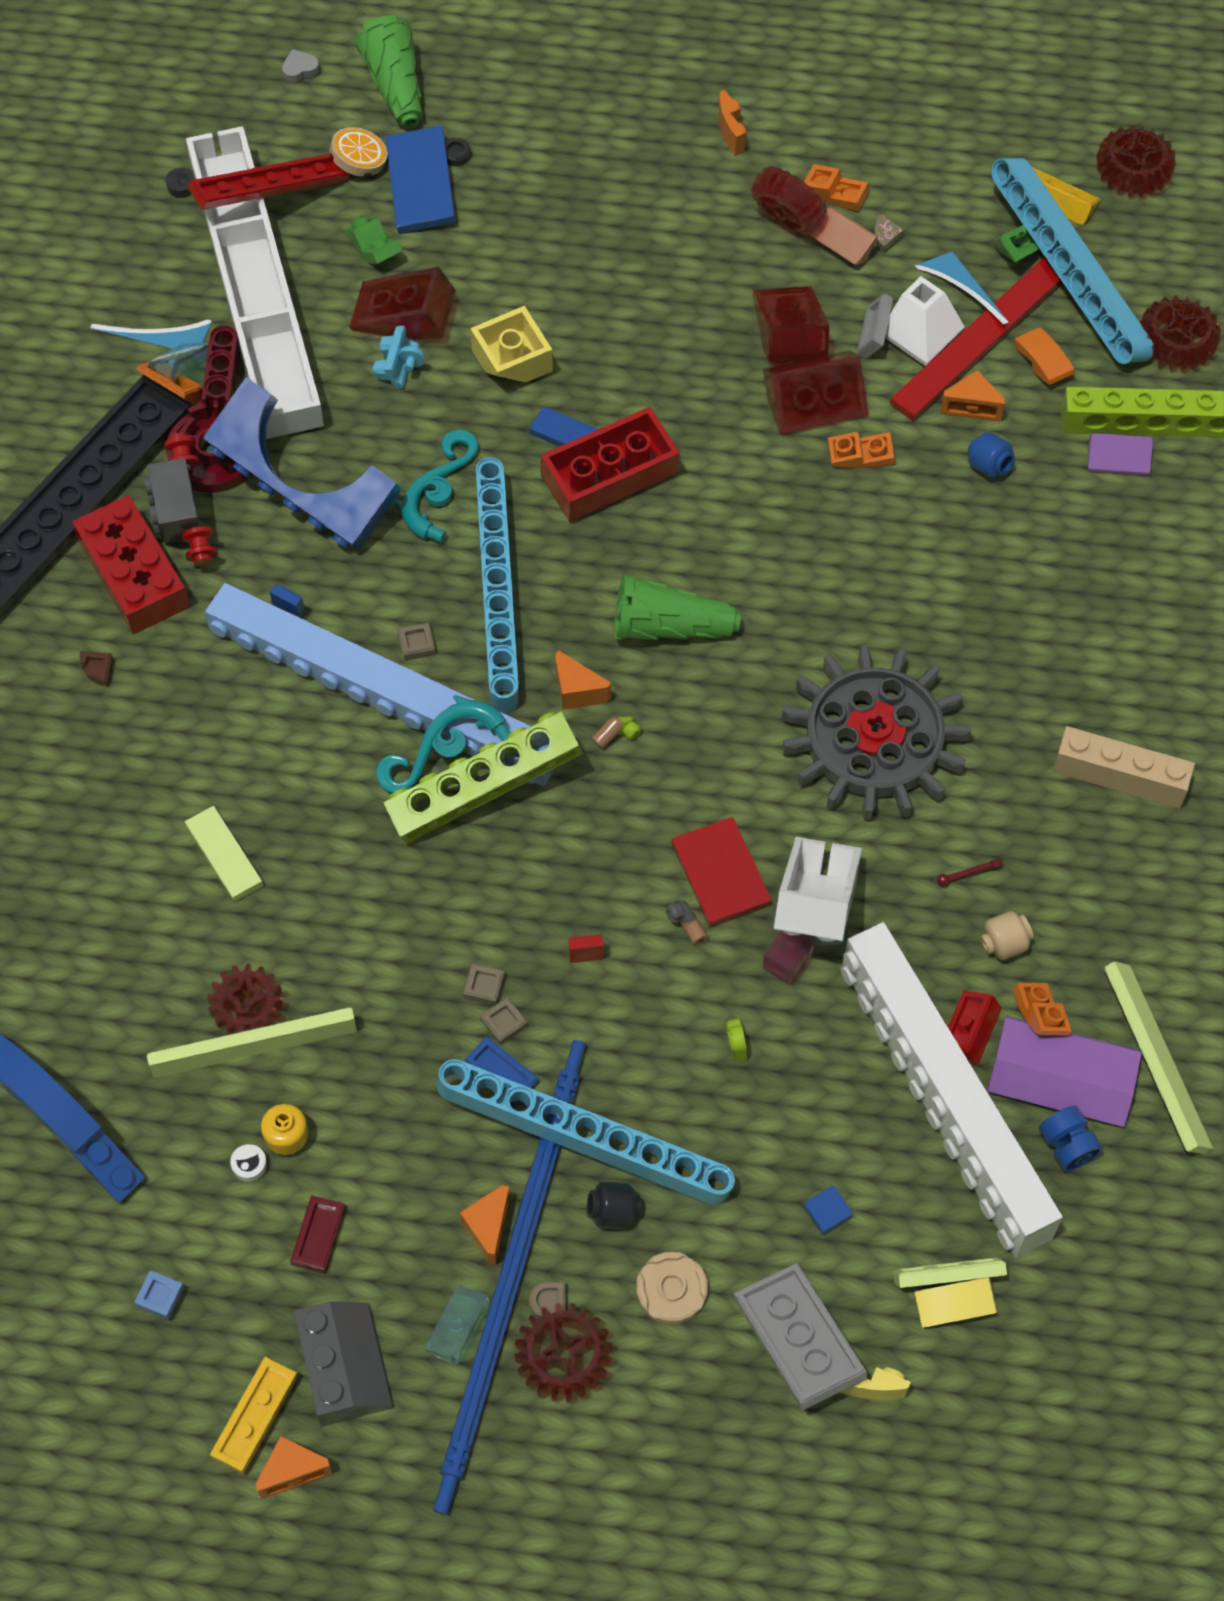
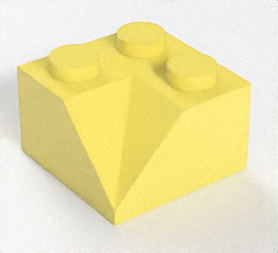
(512, 347)

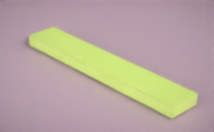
(251, 1042)
(1158, 1058)

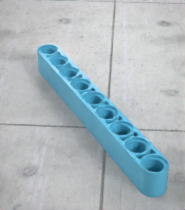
(1072, 260)
(497, 596)
(595, 1146)

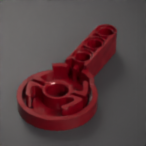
(219, 386)

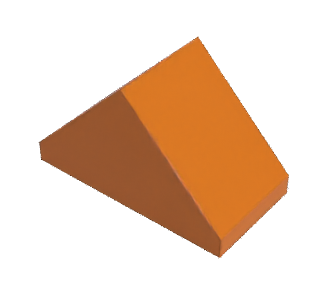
(973, 399)
(578, 684)
(486, 1222)
(290, 1468)

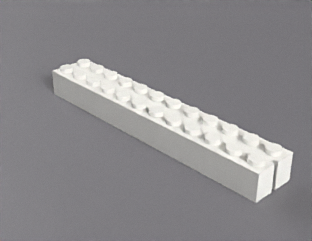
(257, 290)

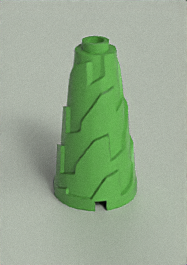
(390, 57)
(656, 611)

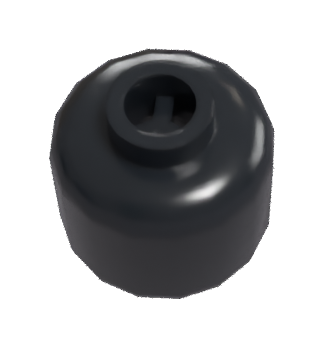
(613, 1205)

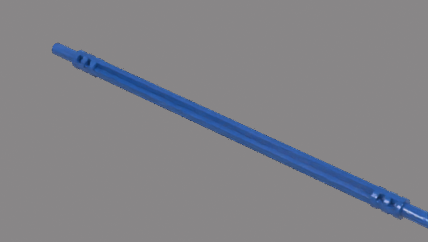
(505, 1292)

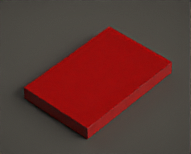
(721, 872)

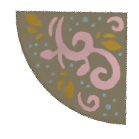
(887, 233)

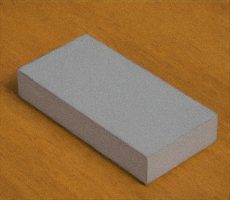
(875, 326)

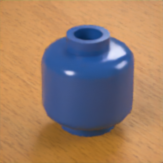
(991, 455)

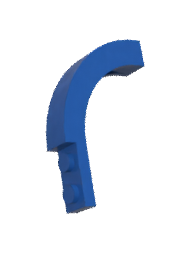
(66, 1121)

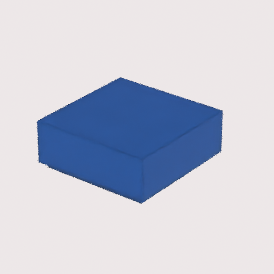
(287, 601)
(828, 1210)

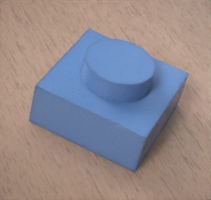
(159, 1295)

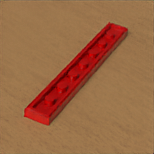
(976, 341)

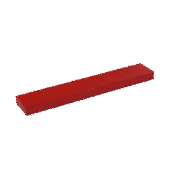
(266, 181)

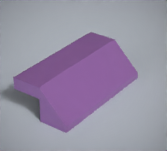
(1065, 1072)

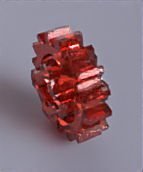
(233, 992)

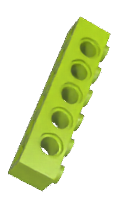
(1143, 412)
(473, 793)

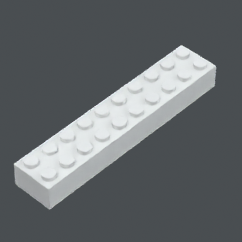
(950, 1092)

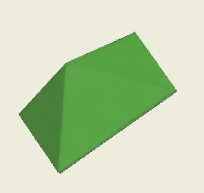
(1017, 244)

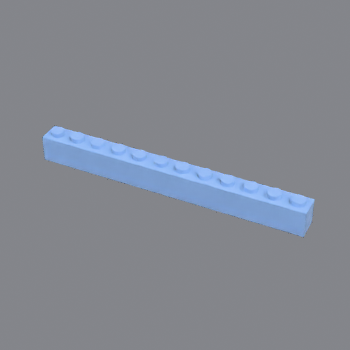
(347, 668)

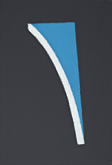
(951, 269)
(164, 337)

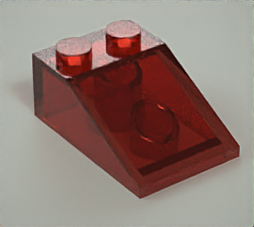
(409, 299)
(791, 324)

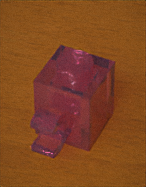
(788, 956)

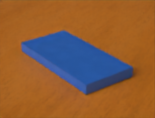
(420, 179)

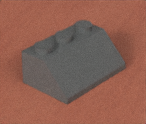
(342, 1361)

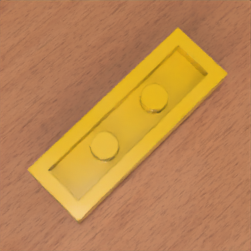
(254, 1415)

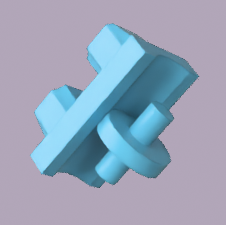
(401, 357)

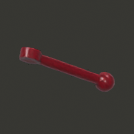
(943, 879)

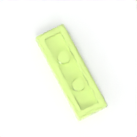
(223, 853)
(949, 1272)

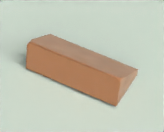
(845, 237)

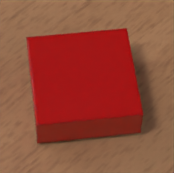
(586, 948)

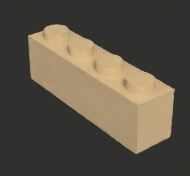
(1123, 767)

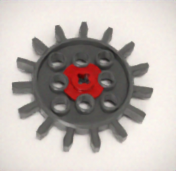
(892, 735)

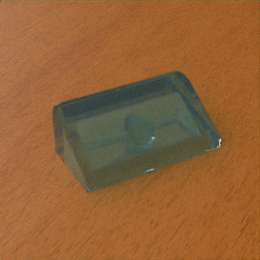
(180, 359)
(457, 1324)

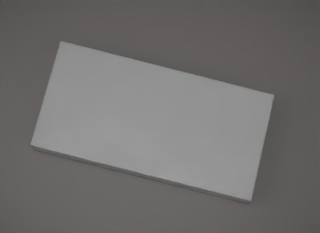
(800, 1336)

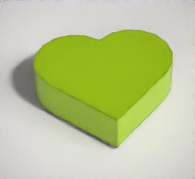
(736, 1040)

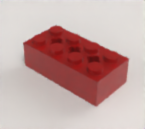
(609, 464)
(131, 564)

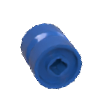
(1069, 1126)

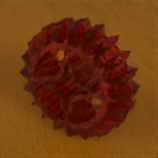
(1136, 160)
(788, 200)
(1183, 323)
(549, 1360)

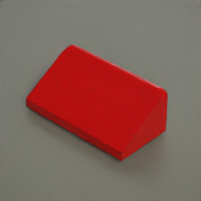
(974, 1023)

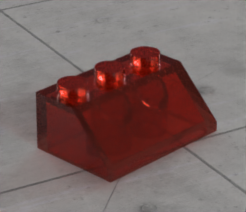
(816, 391)

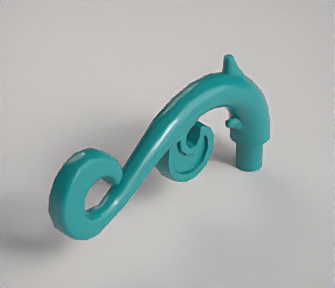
(434, 479)
(464, 708)

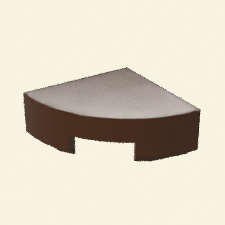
(97, 666)

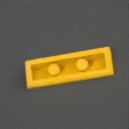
(1074, 202)

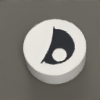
(248, 1162)

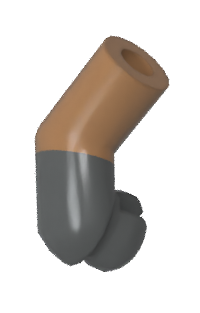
(682, 912)

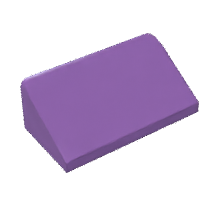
(1119, 454)

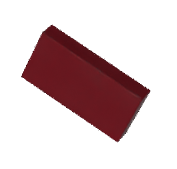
(318, 1234)

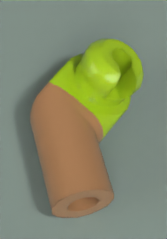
(617, 726)

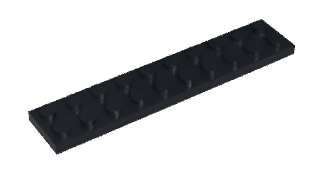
(84, 483)

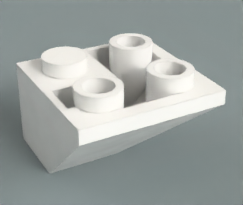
(923, 321)

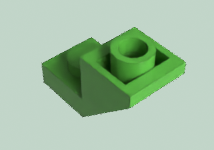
(371, 239)

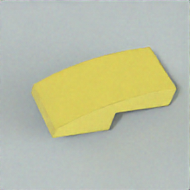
(955, 1302)
(884, 1385)

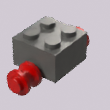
(173, 500)

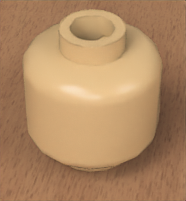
(1007, 935)

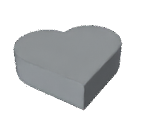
(299, 66)

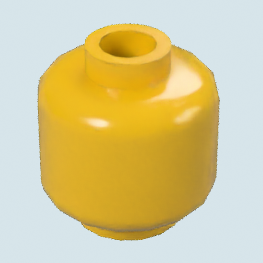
(284, 1129)

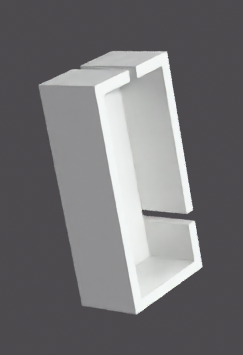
(814, 901)

